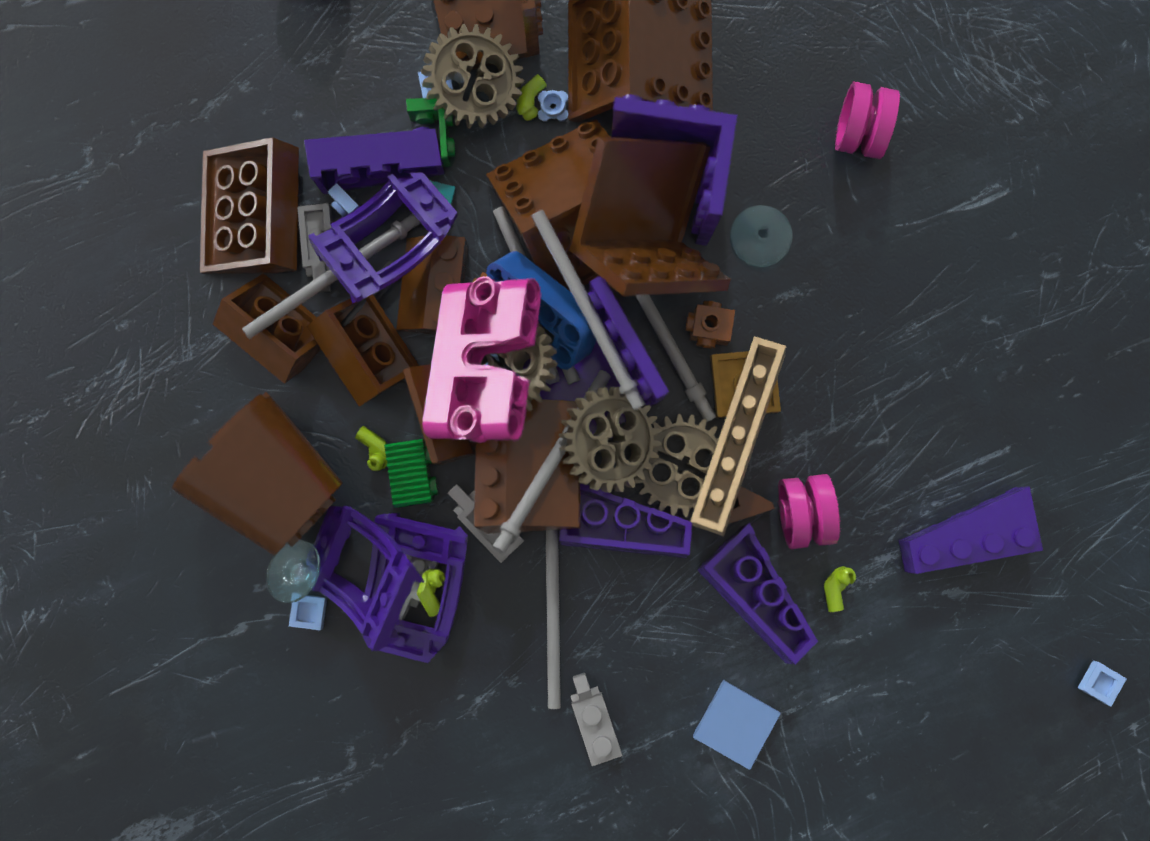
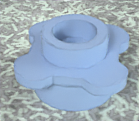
(553, 97)

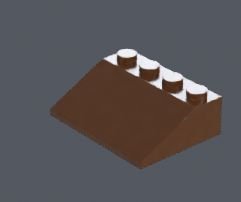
(250, 208)
(509, 466)

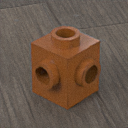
(718, 317)

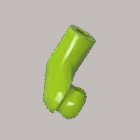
(526, 101)
(376, 448)
(835, 584)
(426, 591)

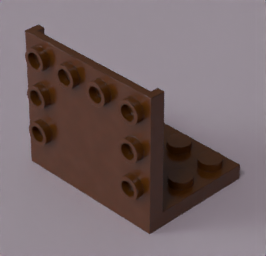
(514, 19)
(638, 50)
(555, 182)
(638, 216)

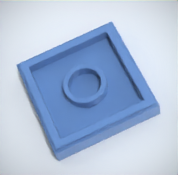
(736, 724)

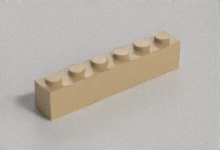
(738, 436)

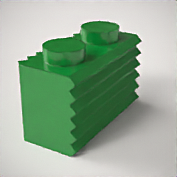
(410, 473)

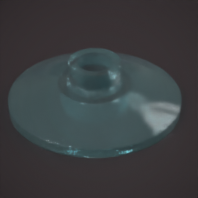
(751, 246)
(293, 572)

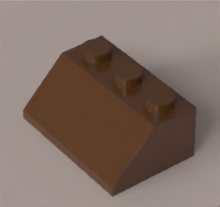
(425, 283)
(283, 346)
(364, 352)
(440, 450)

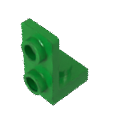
(422, 112)

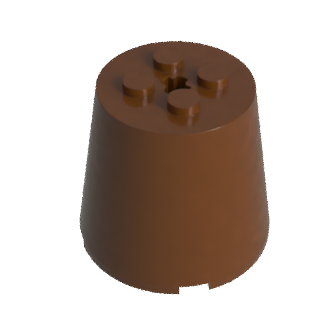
(261, 477)

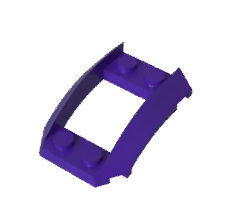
(347, 262)
(432, 544)
(370, 616)

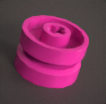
(867, 120)
(808, 511)

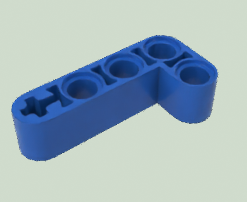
(557, 309)

